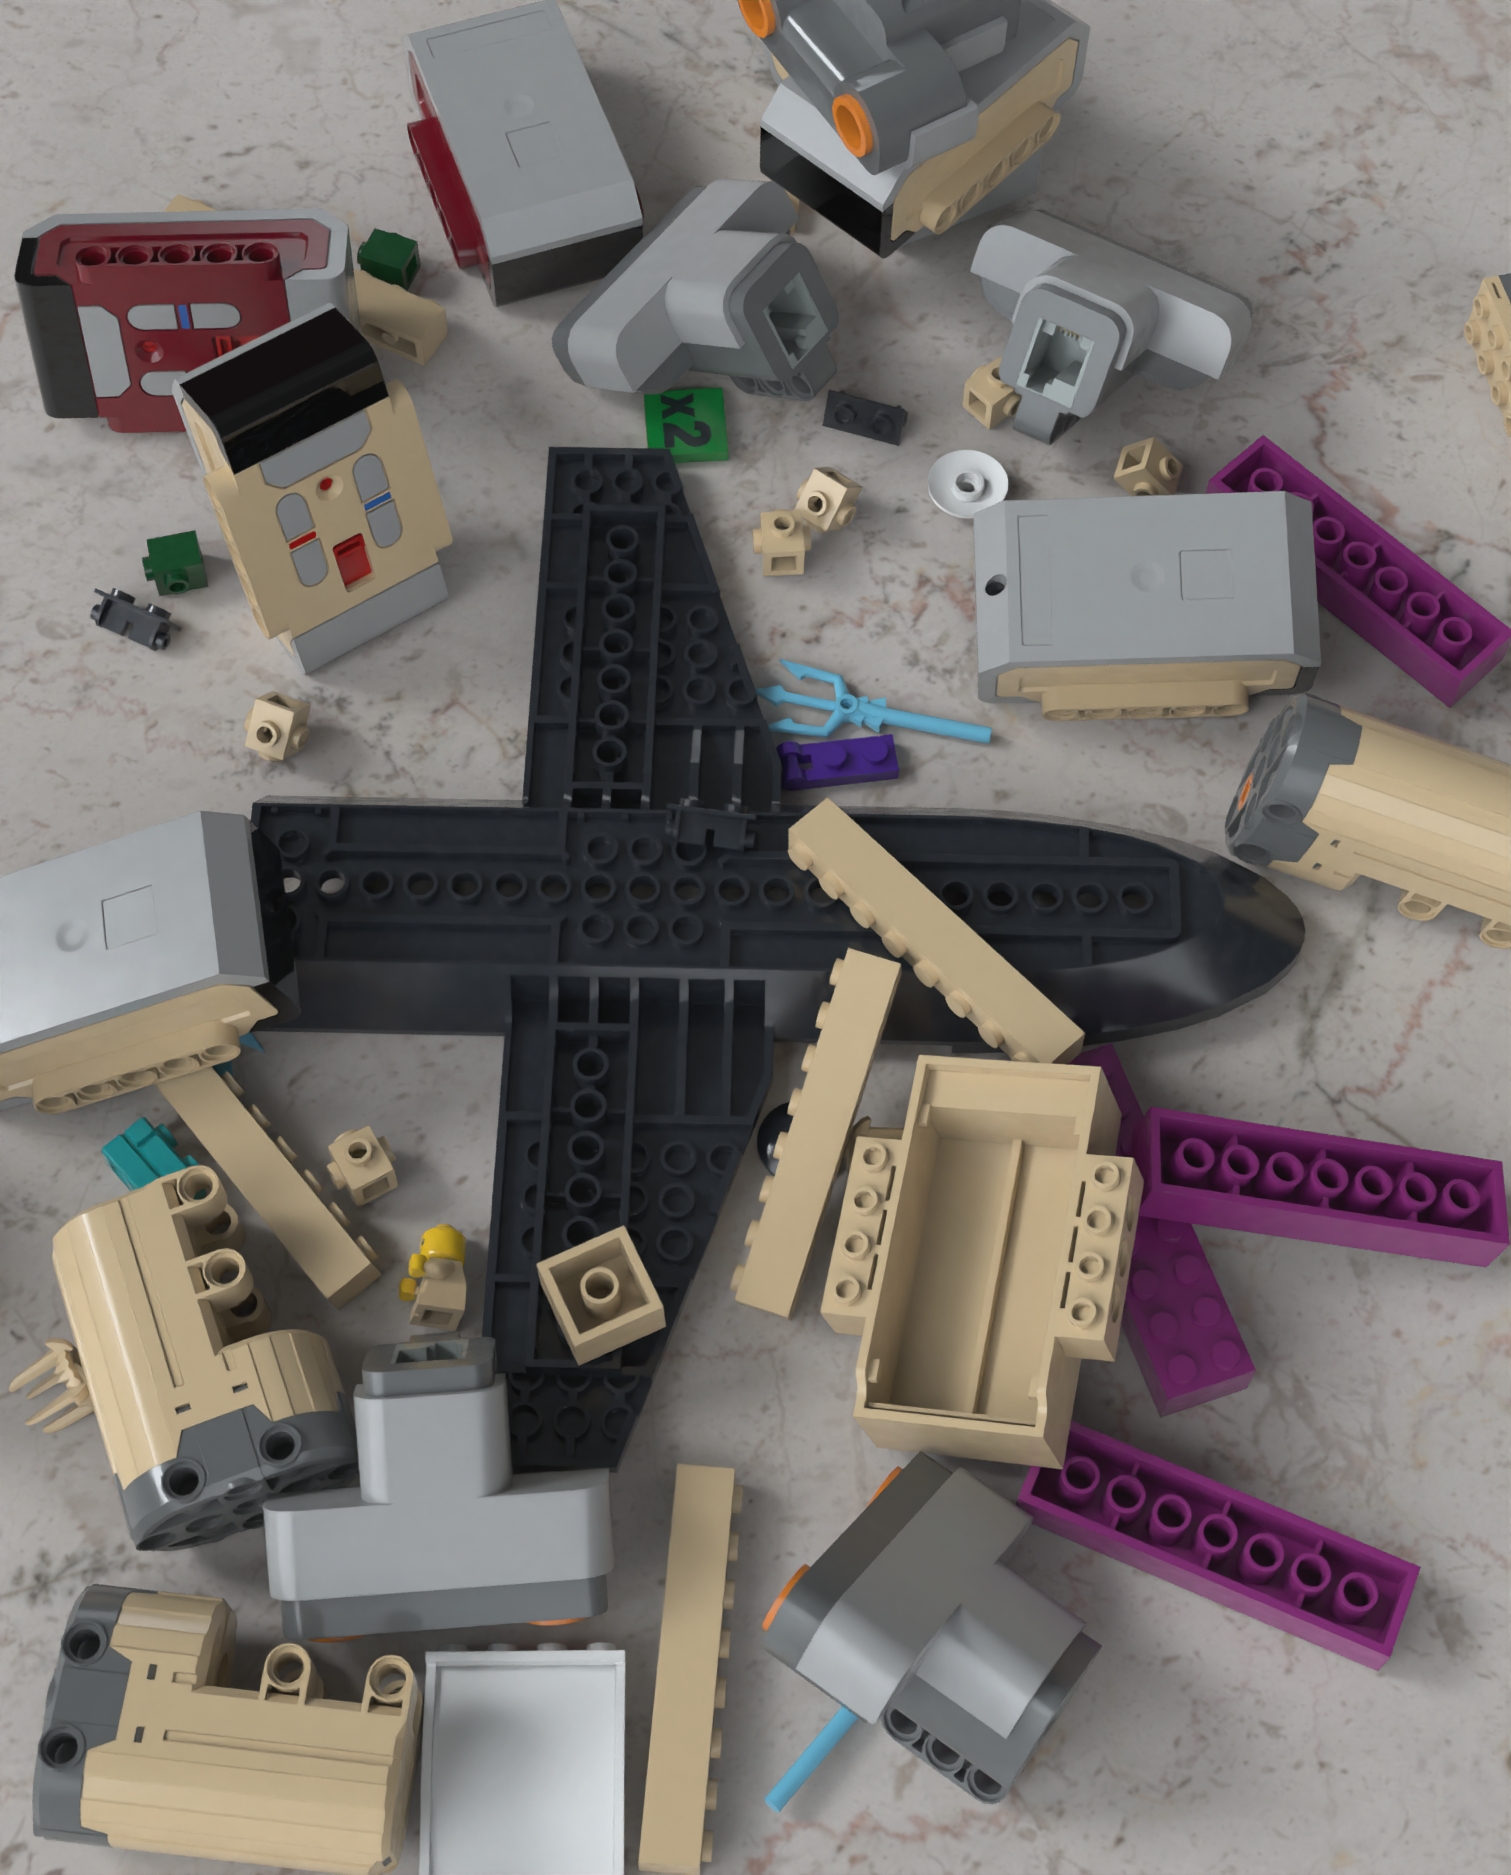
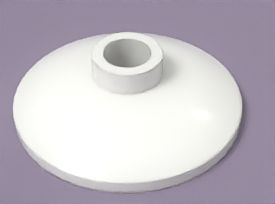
(971, 472)

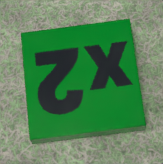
(687, 424)

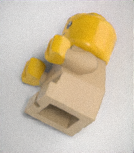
(443, 1284)

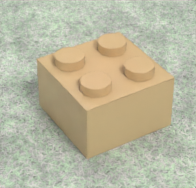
(601, 1295)

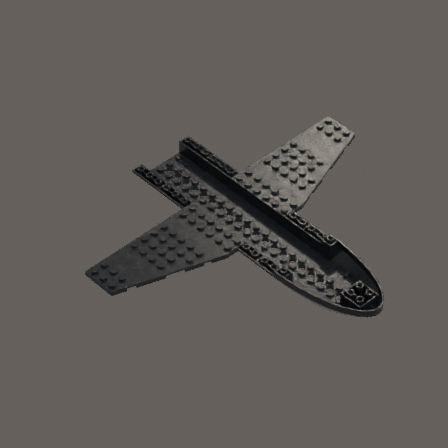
(655, 1020)

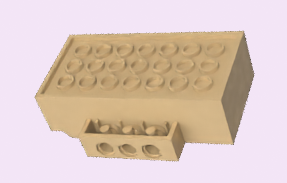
(985, 1258)

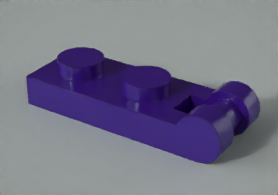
(838, 762)

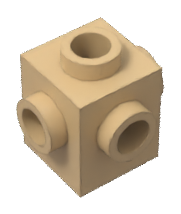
(988, 397)
(1148, 469)
(827, 500)
(782, 542)
(277, 726)
(362, 1165)

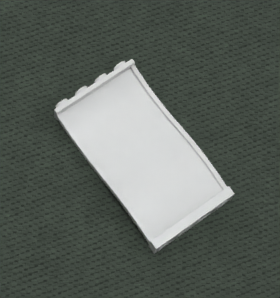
(523, 1761)

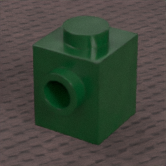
(390, 258)
(175, 563)

